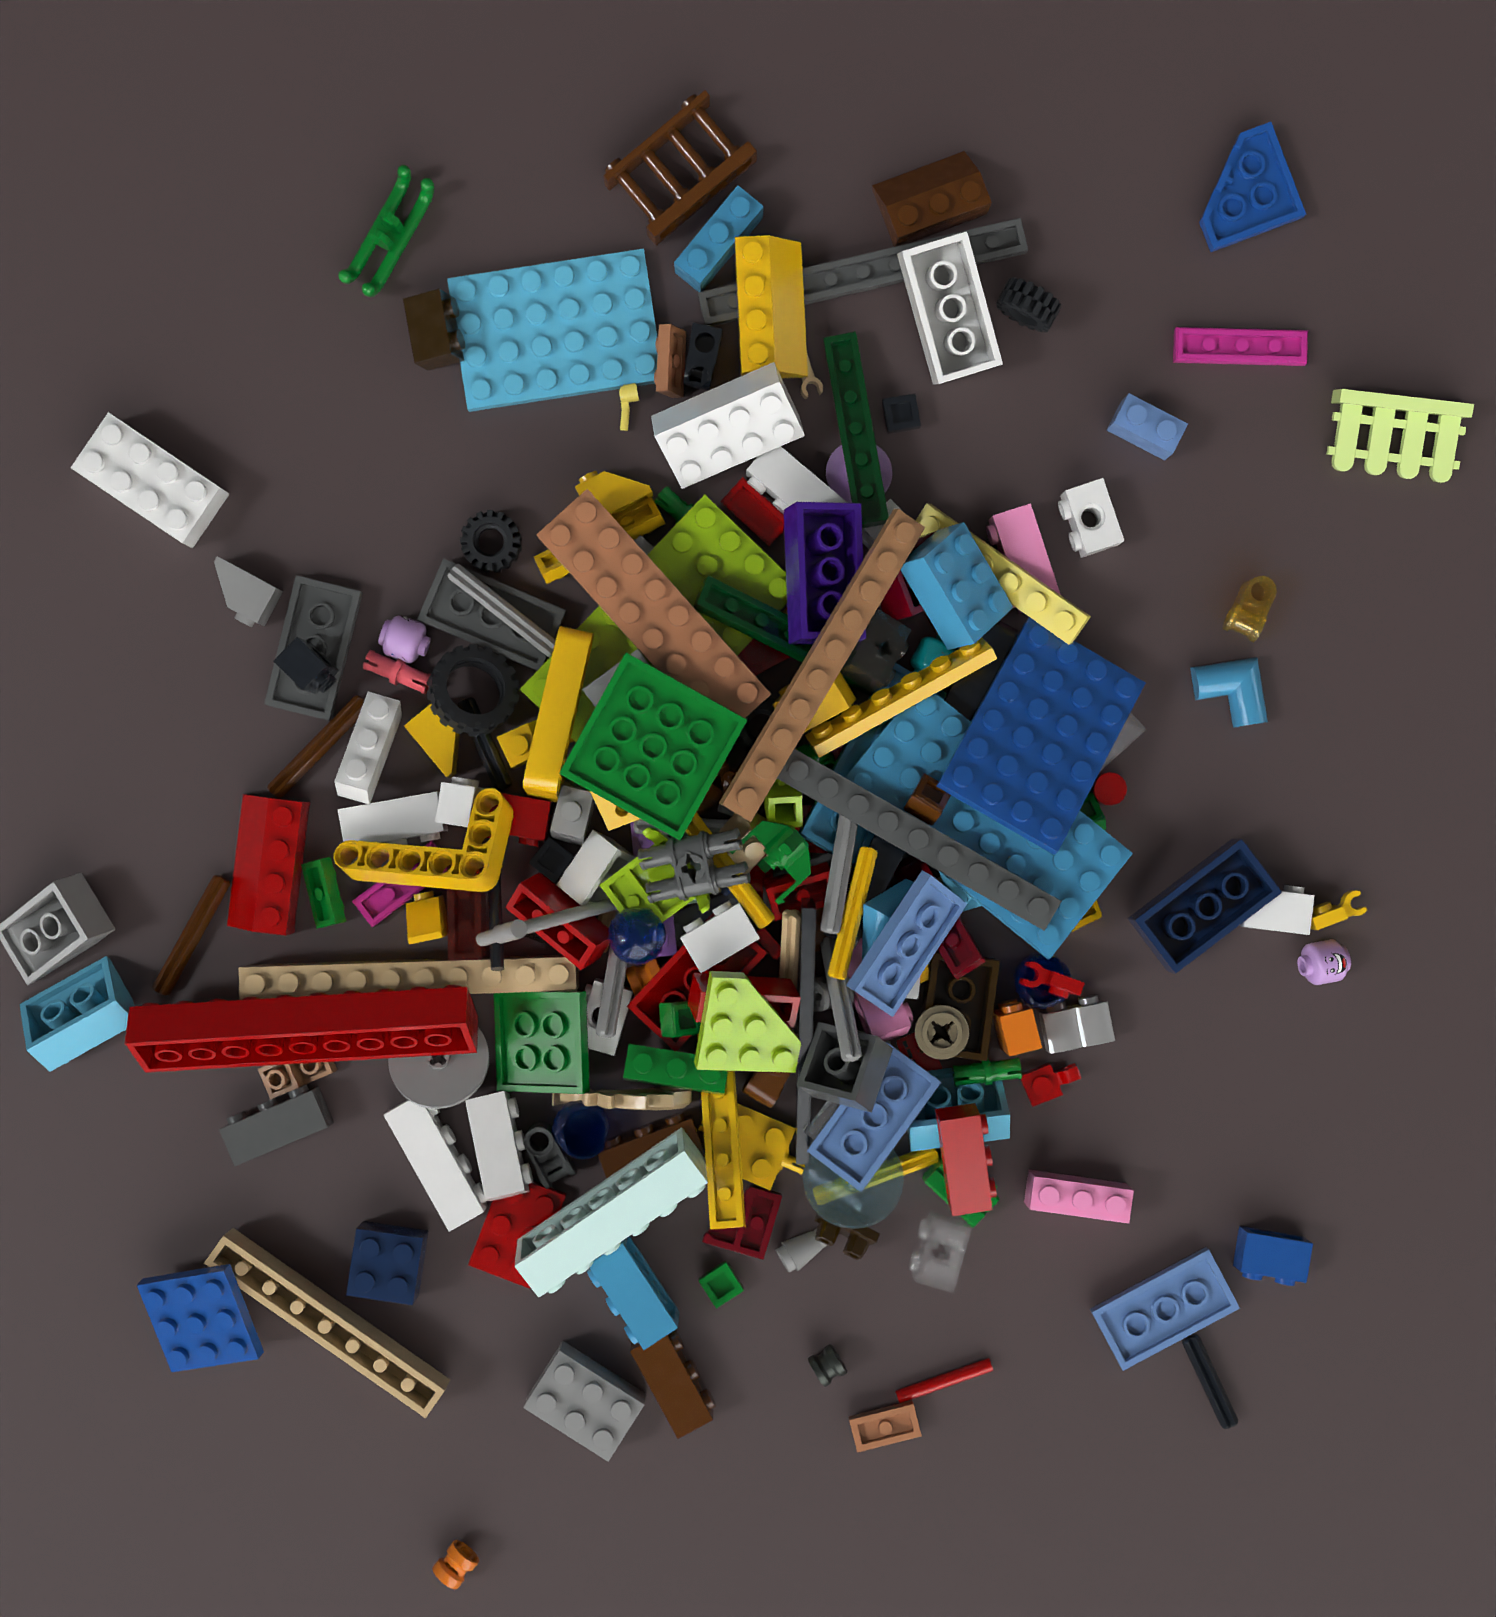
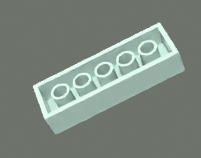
(611, 1213)

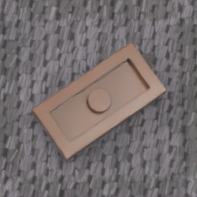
(670, 361)
(885, 1426)

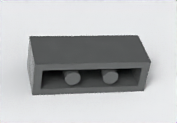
(275, 1124)

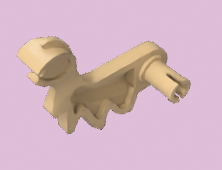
(636, 1099)

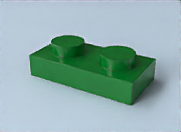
(323, 892)

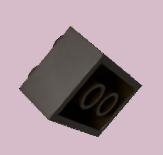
(971, 995)

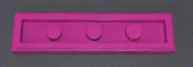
(1240, 346)

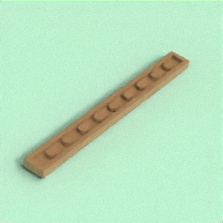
(822, 665)

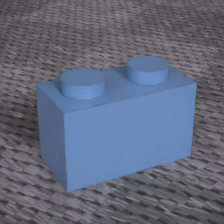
(1147, 427)

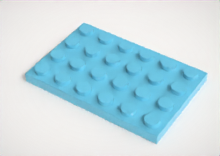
(556, 329)

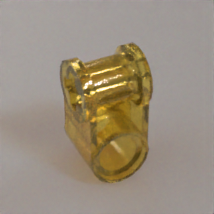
(1249, 609)

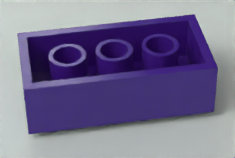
(821, 560)

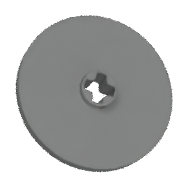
(441, 1084)

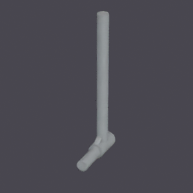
(518, 929)

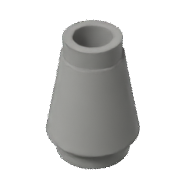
(799, 1250)

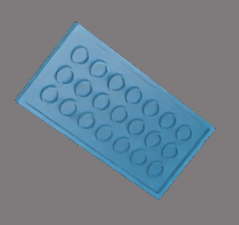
(1087, 861)

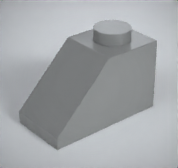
(246, 594)

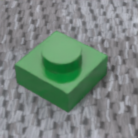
(721, 1284)

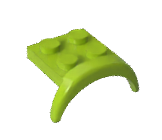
(628, 888)

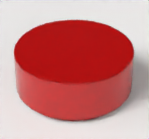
(1109, 788)

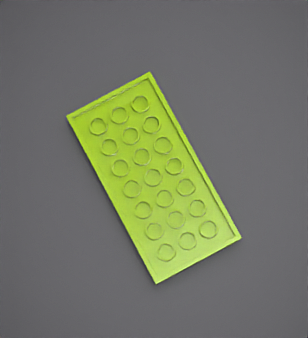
(696, 547)

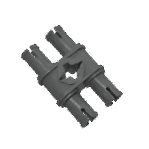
(701, 850)

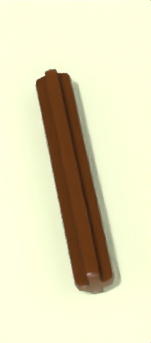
(316, 748)
(191, 935)

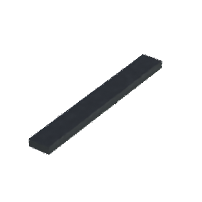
(805, 1023)

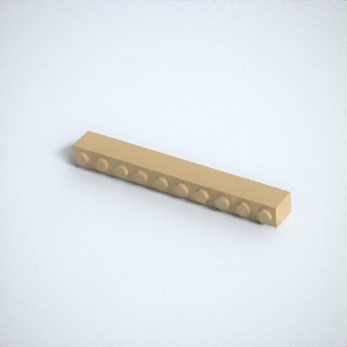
(302, 979)

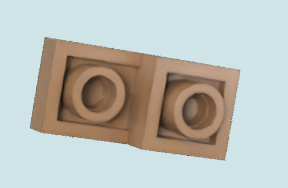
(287, 1077)

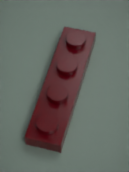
(958, 946)

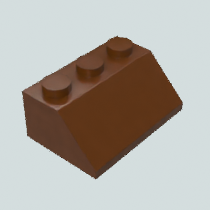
(932, 198)

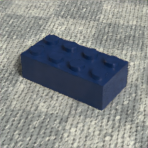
(1204, 905)

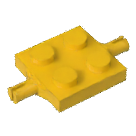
(763, 1147)

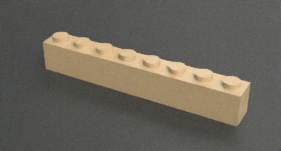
(330, 1323)

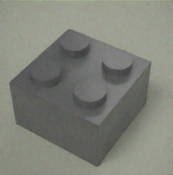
(842, 1082)

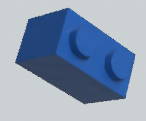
(1272, 1255)

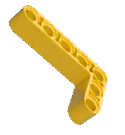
(557, 714)
(434, 859)

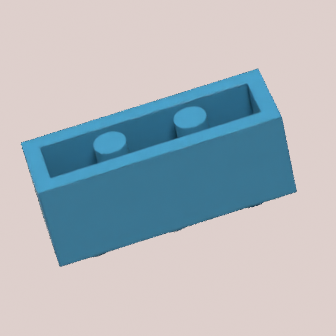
(716, 240)

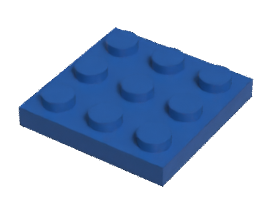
(200, 1318)

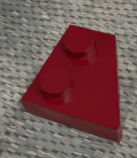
(760, 1215)

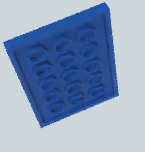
(1041, 736)

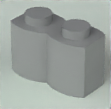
(1076, 1025)

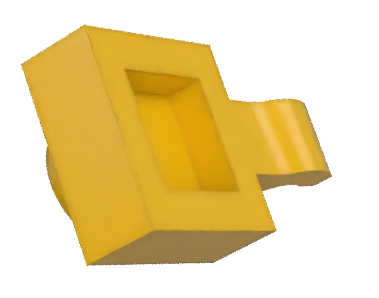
(1328, 914)

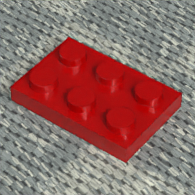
(507, 1222)

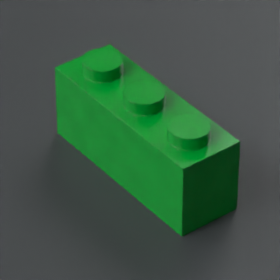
(671, 1070)

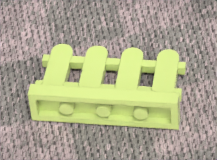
(1413, 433)

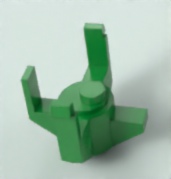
(783, 849)

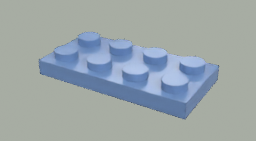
(907, 943)
(860, 1141)
(1164, 1308)

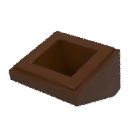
(927, 800)

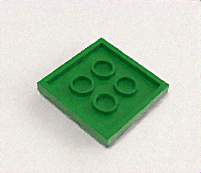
(542, 1042)

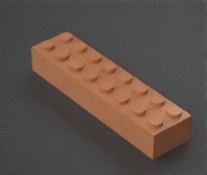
(648, 605)

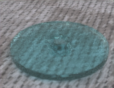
(843, 1203)

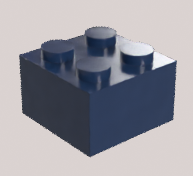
(387, 1263)

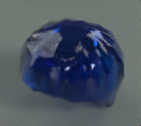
(636, 935)
(1039, 995)
(581, 1129)

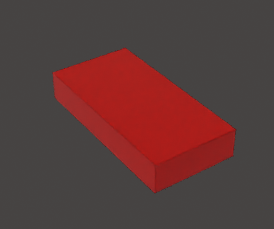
(754, 512)

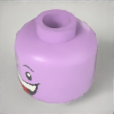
(404, 639)
(1324, 962)

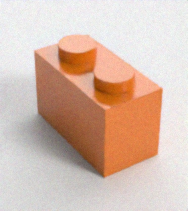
(1016, 1028)

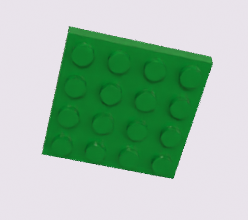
(653, 746)

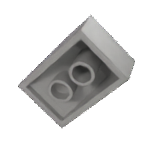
(54, 927)

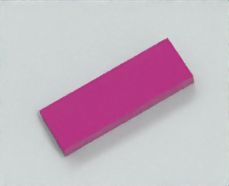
(385, 898)

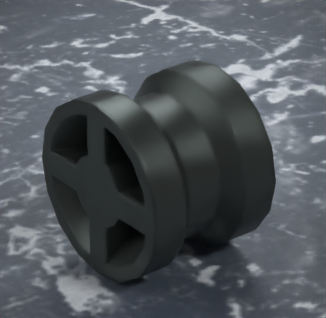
(827, 1365)

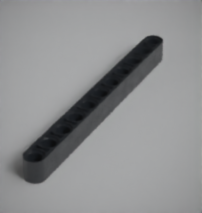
(965, 698)

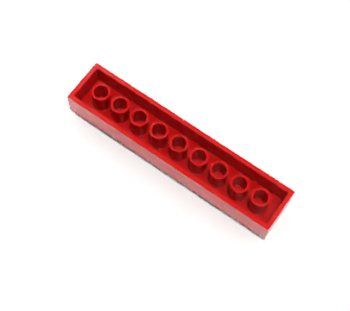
(303, 1029)

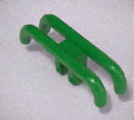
(389, 233)

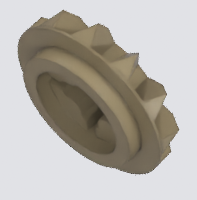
(957, 1032)

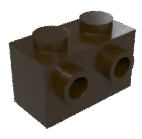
(434, 329)

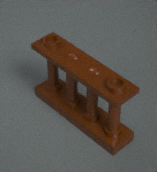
(685, 200)

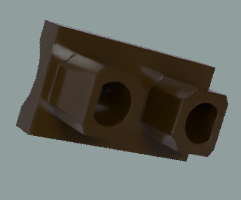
(857, 1242)

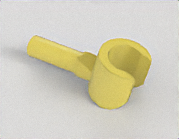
(628, 393)

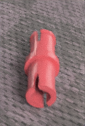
(396, 671)

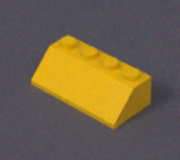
(771, 305)

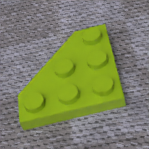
(743, 1029)

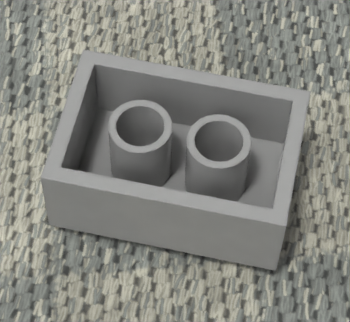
(585, 1401)

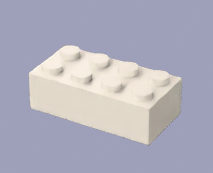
(950, 308)
(727, 425)
(150, 480)

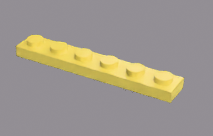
(1020, 586)

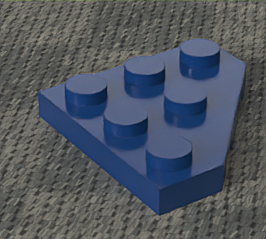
(1251, 192)

